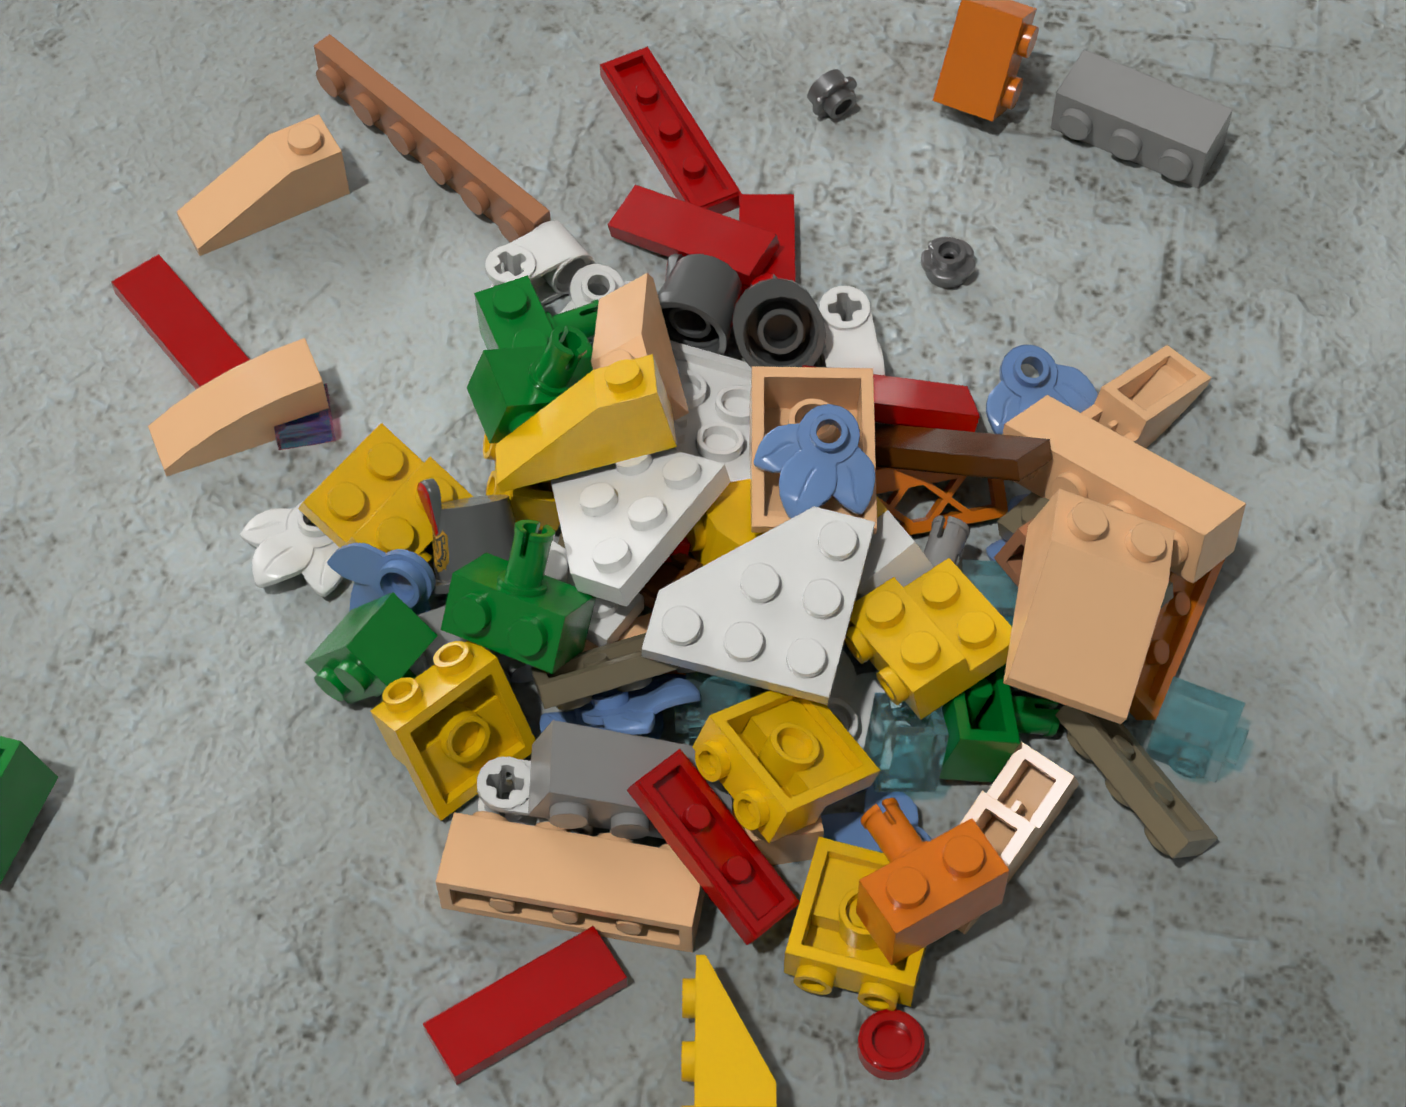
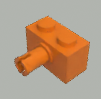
(986, 57)
(927, 884)

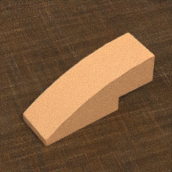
(1149, 396)
(239, 408)
(1021, 806)

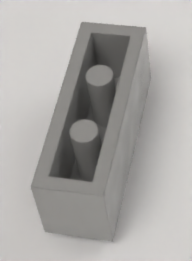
(1140, 118)
(585, 773)

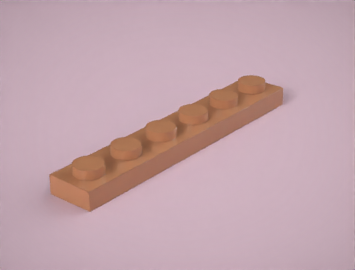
(427, 140)

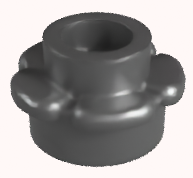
(832, 94)
(948, 272)

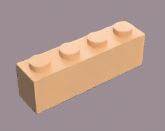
(1132, 479)
(569, 881)

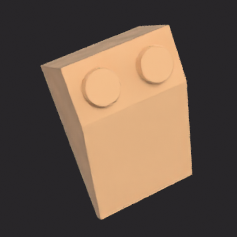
(783, 398)
(1087, 604)

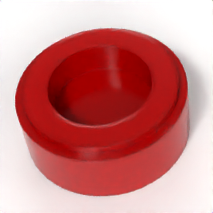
(890, 1044)

